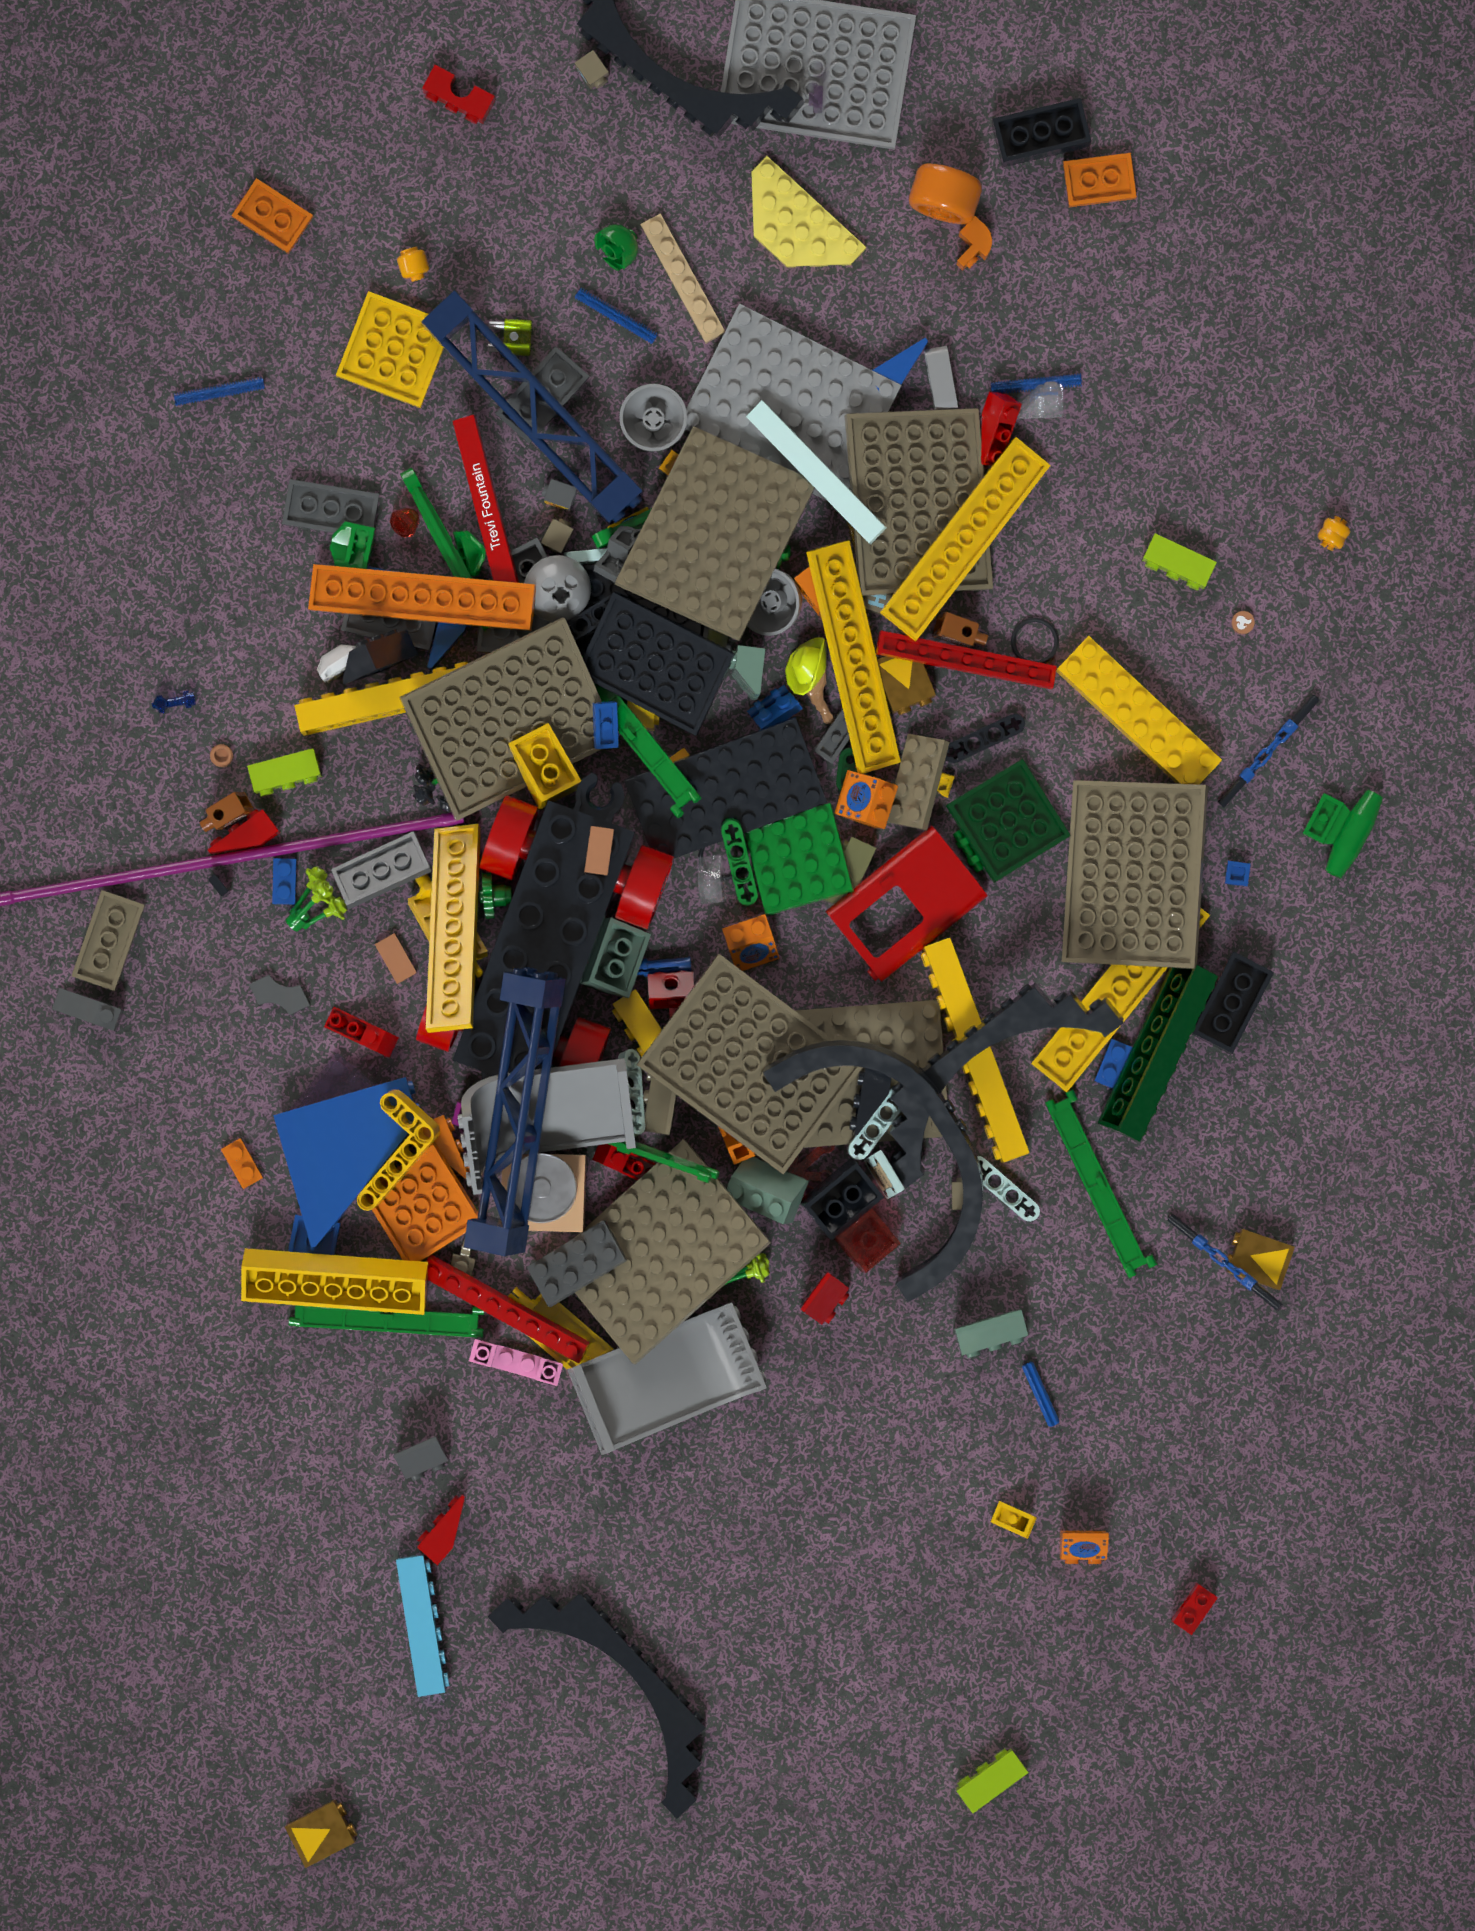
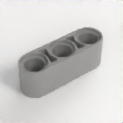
(940, 378)

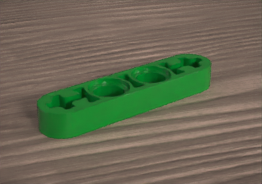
(737, 862)

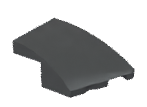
(617, 552)

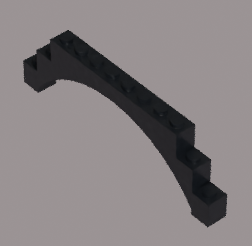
(708, 107)
(1024, 1013)
(586, 1623)

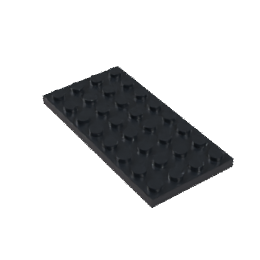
(744, 779)

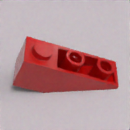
(997, 425)
(252, 833)
(361, 1032)
(627, 1164)
(443, 1535)

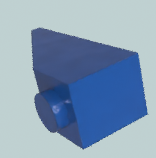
(901, 364)
(445, 638)

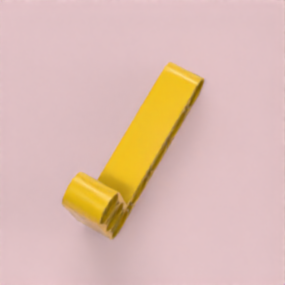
(402, 1154)

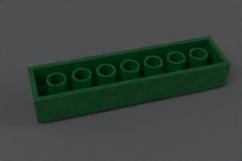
(1157, 1051)

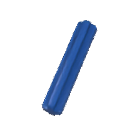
(1040, 1394)

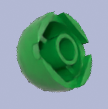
(618, 244)

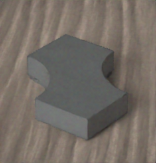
(290, 998)

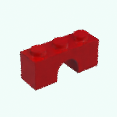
(475, 105)

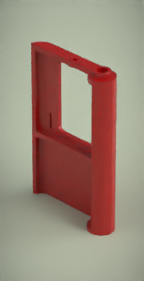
(934, 884)

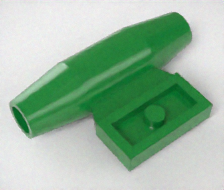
(1344, 829)

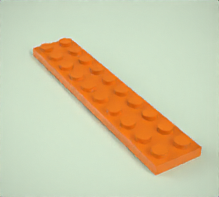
(422, 597)

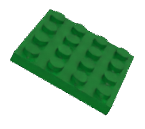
(799, 860)

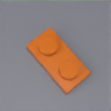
(242, 1163)

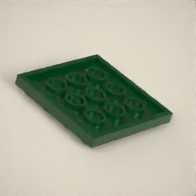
(1008, 820)

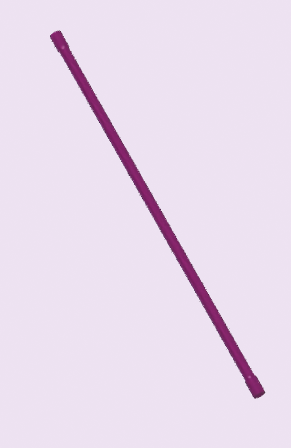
(444, 820)

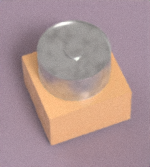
(556, 1194)

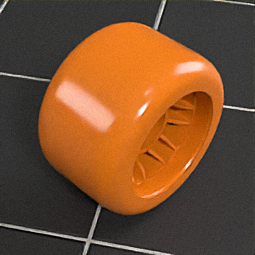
(945, 193)

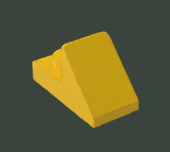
(1013, 1519)

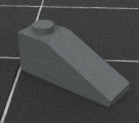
(88, 1009)

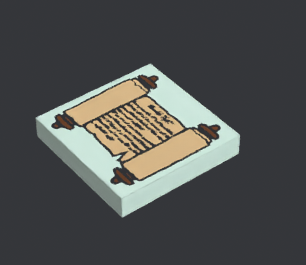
(884, 1174)

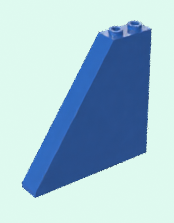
(337, 1150)

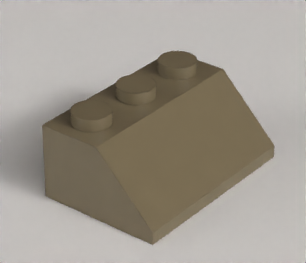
(659, 1107)

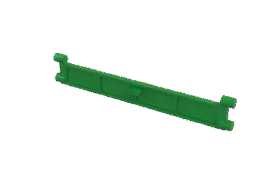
(651, 753)
(703, 1173)
(1097, 1185)
(430, 1323)

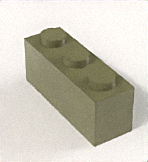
(858, 858)

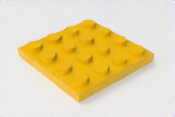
(391, 351)

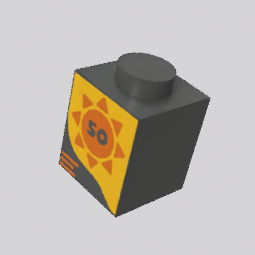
(559, 495)

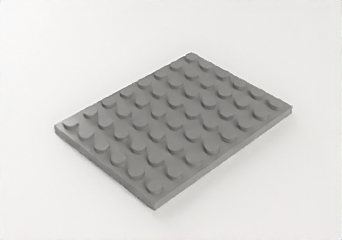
(845, 48)
(796, 379)

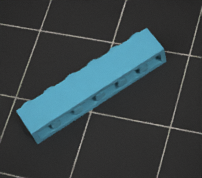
(421, 1625)

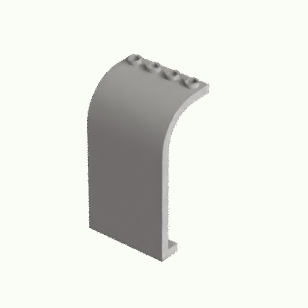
(582, 1109)
(683, 1376)

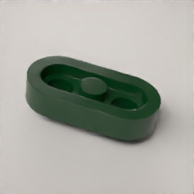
(843, 766)

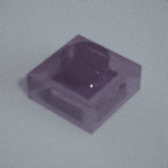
(816, 99)

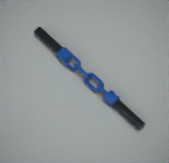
(1248, 773)
(1202, 1243)

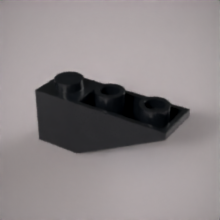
(872, 1093)

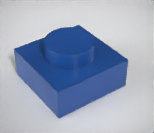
(1237, 873)

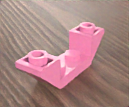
(516, 1362)

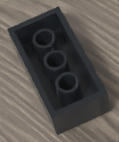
(1041, 132)
(1232, 1002)

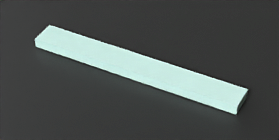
(816, 472)

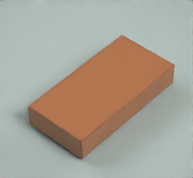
(599, 850)
(395, 958)

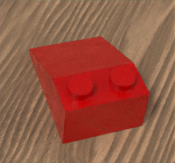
(825, 1298)

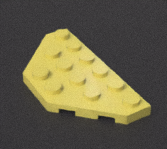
(795, 224)

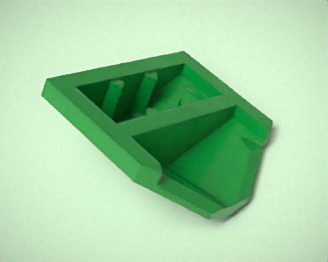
(352, 545)
(470, 550)

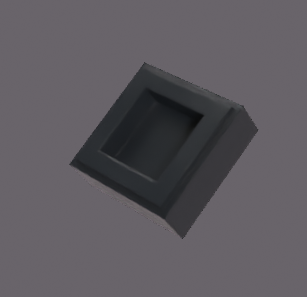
(219, 886)

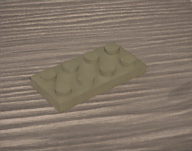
(918, 781)
(108, 940)

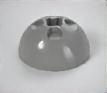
(653, 404)
(559, 576)
(776, 616)

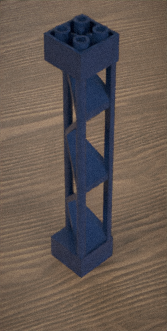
(446, 322)
(509, 1233)

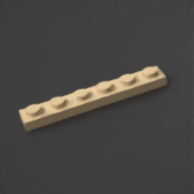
(683, 278)

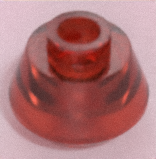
(404, 522)

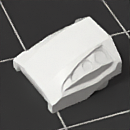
(334, 662)

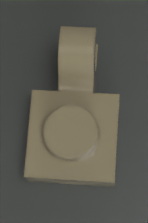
(464, 1261)

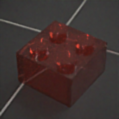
(867, 1241)

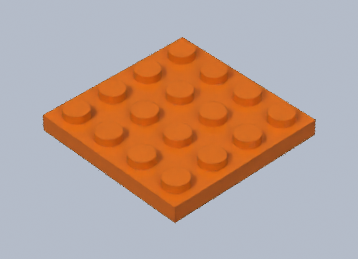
(425, 1207)

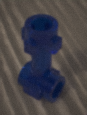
(162, 704)

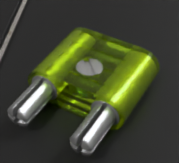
(516, 335)

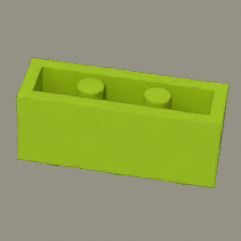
(1178, 562)
(284, 772)
(991, 1779)

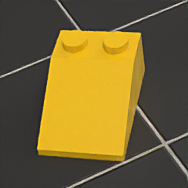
(544, 765)

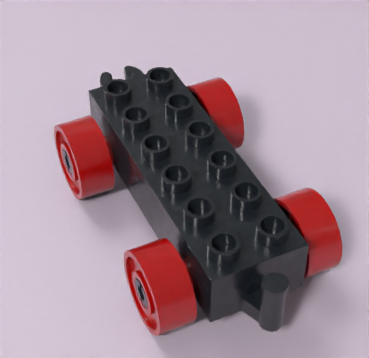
(554, 920)

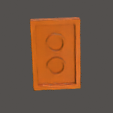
(1099, 180)
(272, 216)

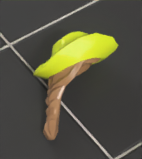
(807, 674)

